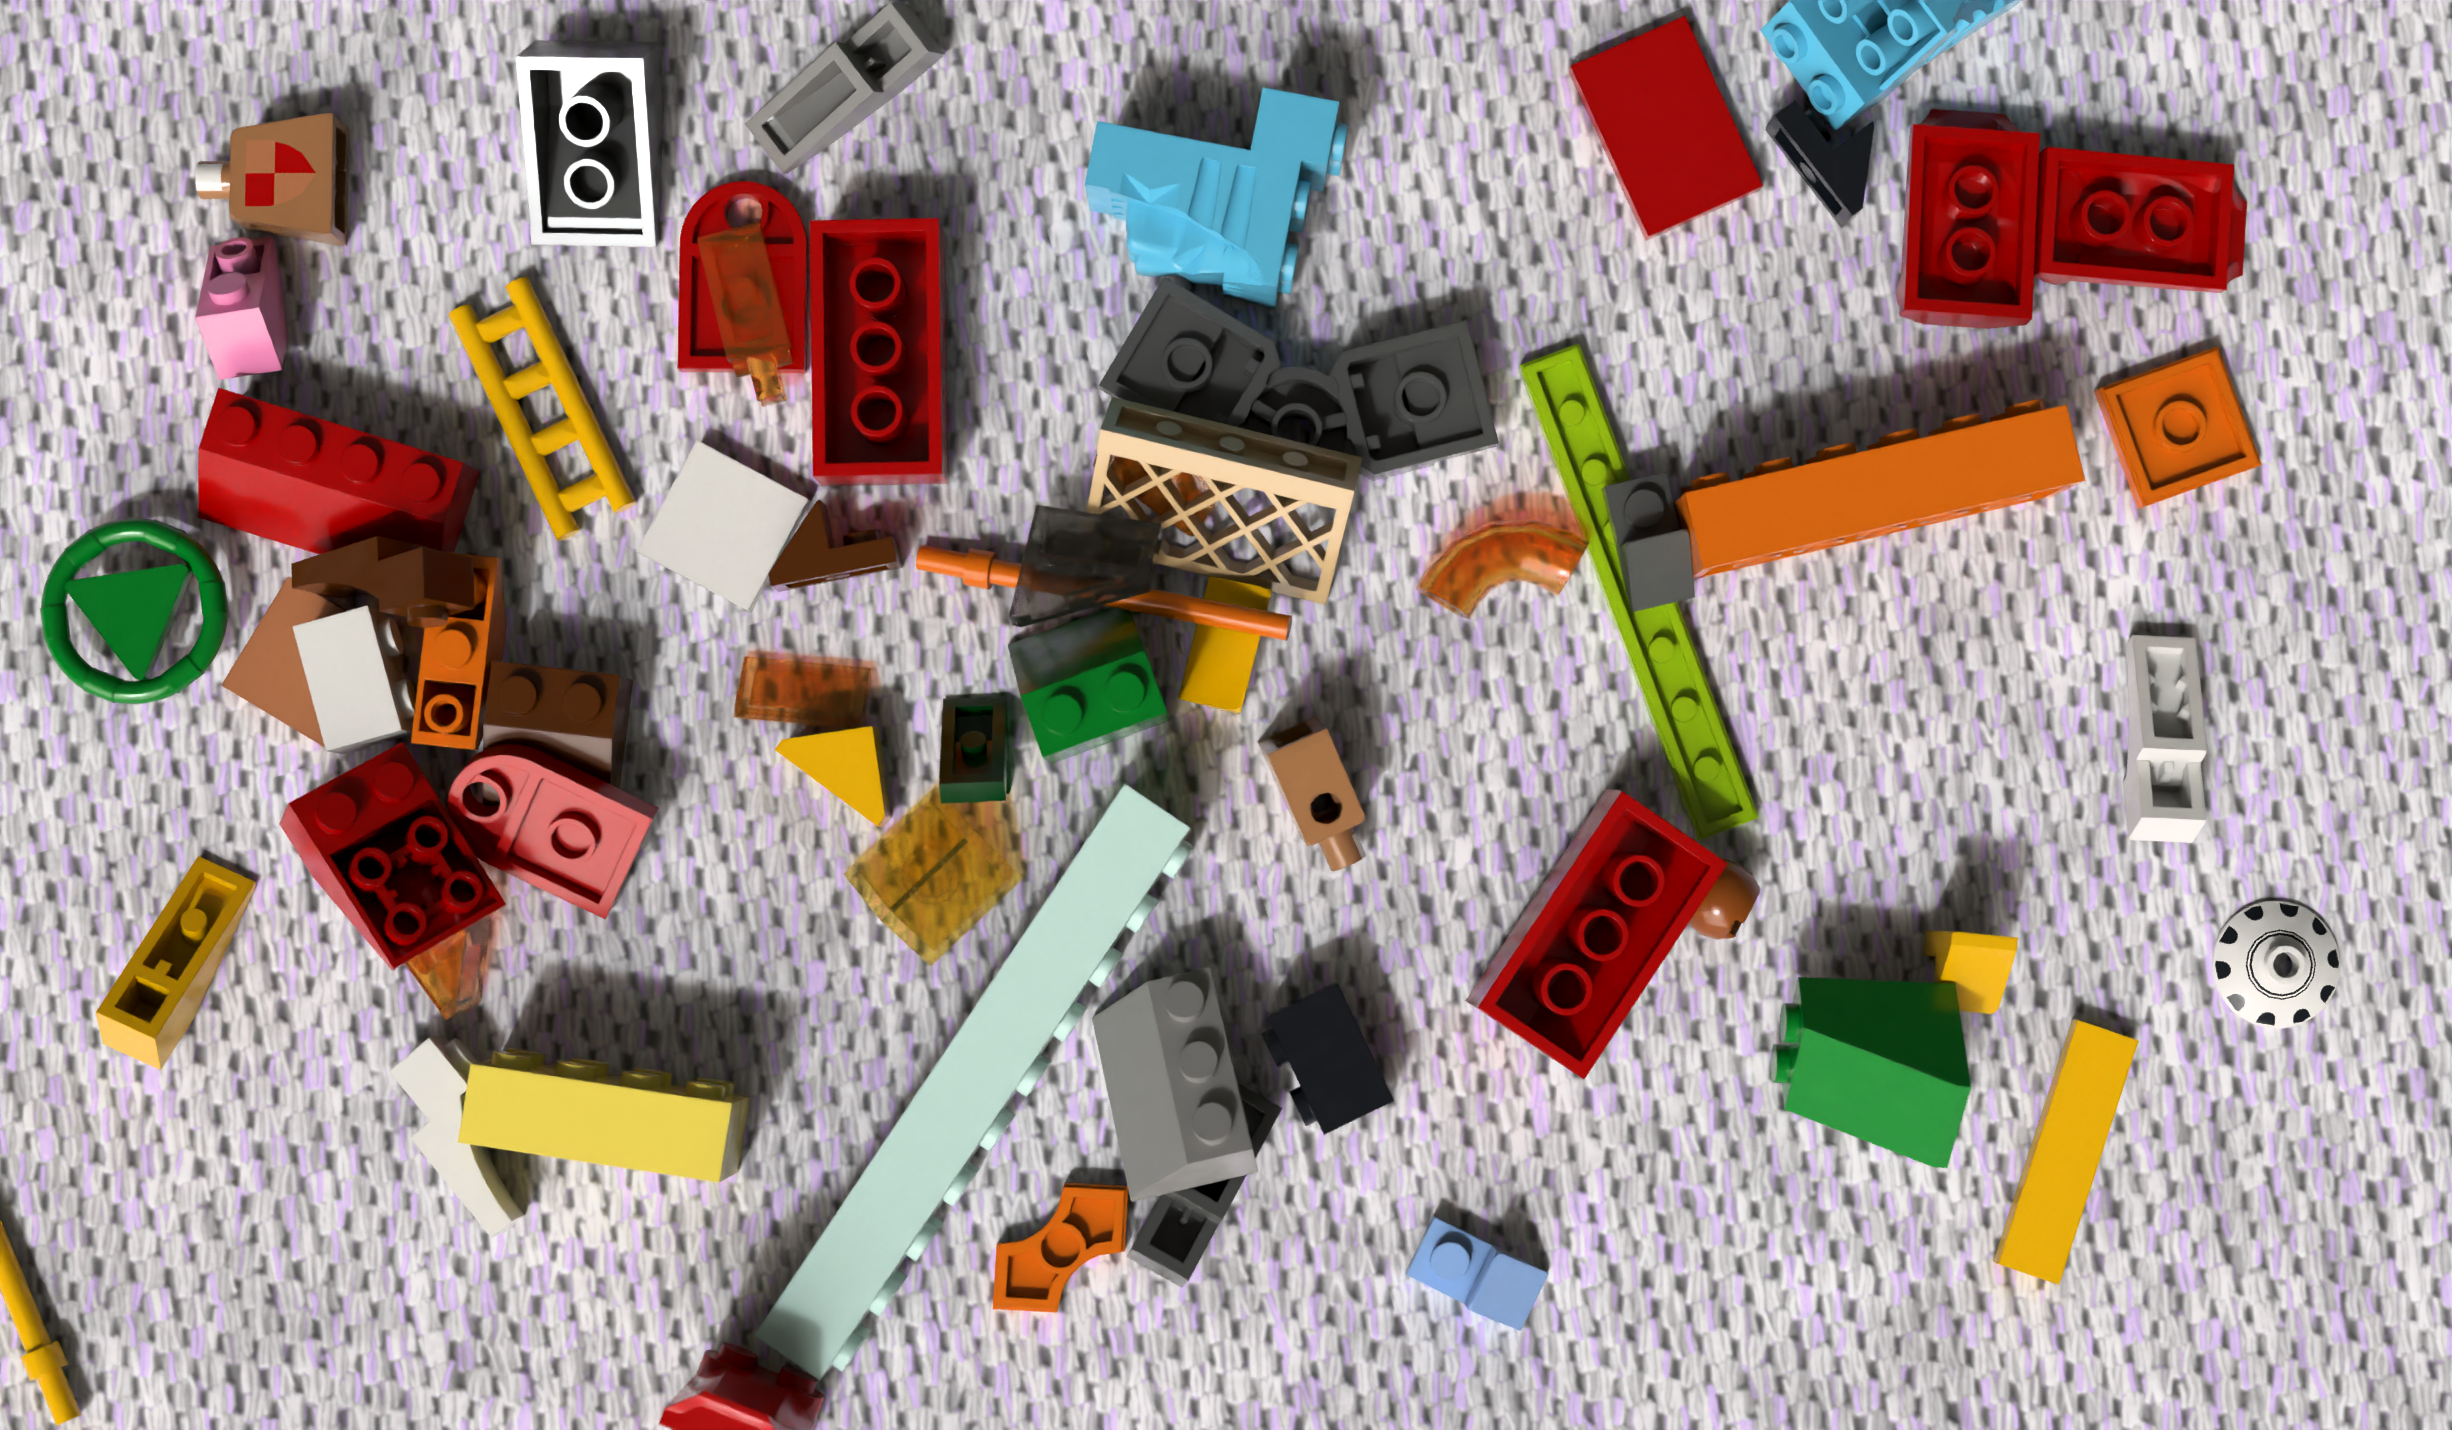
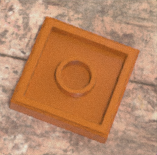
(2177, 427)

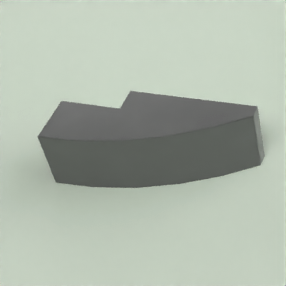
(1187, 1219)

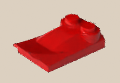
(1969, 221)
(2137, 221)
(740, 1395)

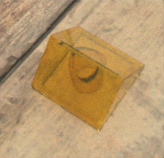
(932, 877)

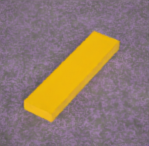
(2065, 1151)

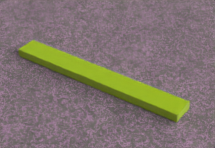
(1654, 637)

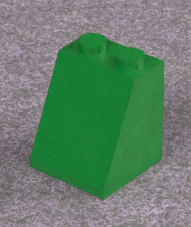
(1086, 684)
(1876, 1062)

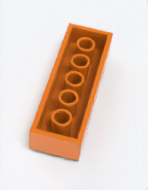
(1879, 491)

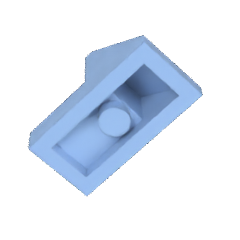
(1476, 1273)

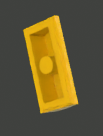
(1221, 657)

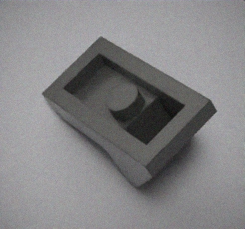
(1649, 542)

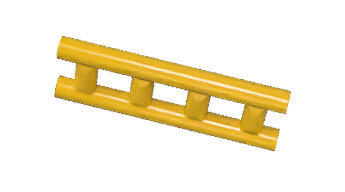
(580, 420)

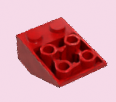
(391, 856)

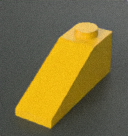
(174, 964)

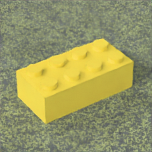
(605, 1118)

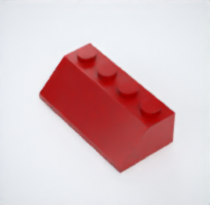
(324, 481)
(1596, 932)

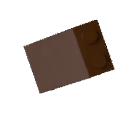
(560, 713)

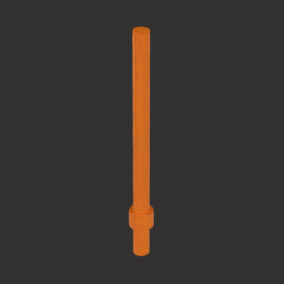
(983, 569)

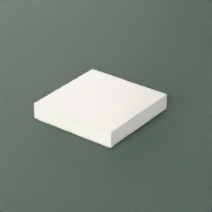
(723, 526)

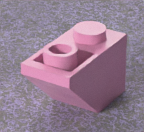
(243, 308)

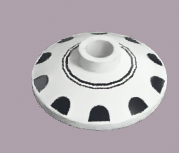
(2246, 957)

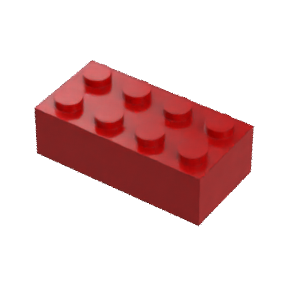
(878, 352)

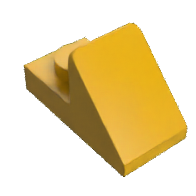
(1975, 964)

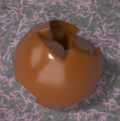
(1726, 903)

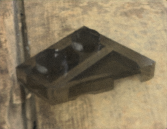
(1082, 563)

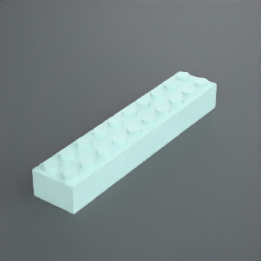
(972, 1084)

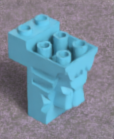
(1864, 49)
(1218, 207)

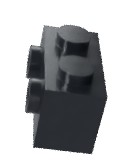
(1328, 1058)

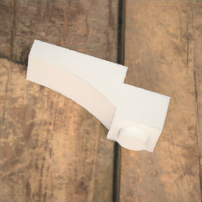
(2164, 740)
(437, 1082)

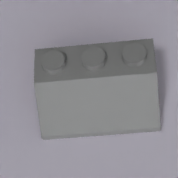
(1173, 1086)

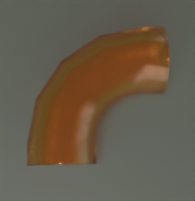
(1498, 555)

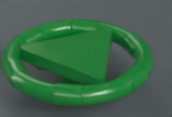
(134, 611)

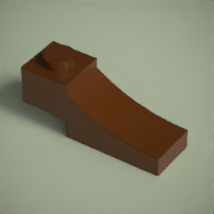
(404, 576)

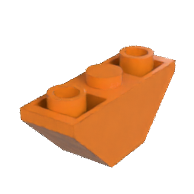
(458, 665)

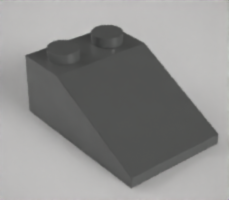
(592, 141)

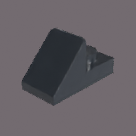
(1833, 175)

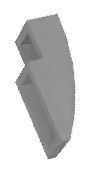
(845, 86)

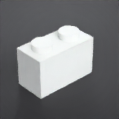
(356, 678)

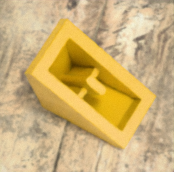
(847, 765)

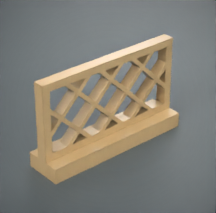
(1228, 462)

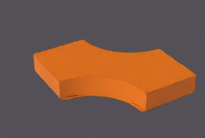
(1036, 1268)

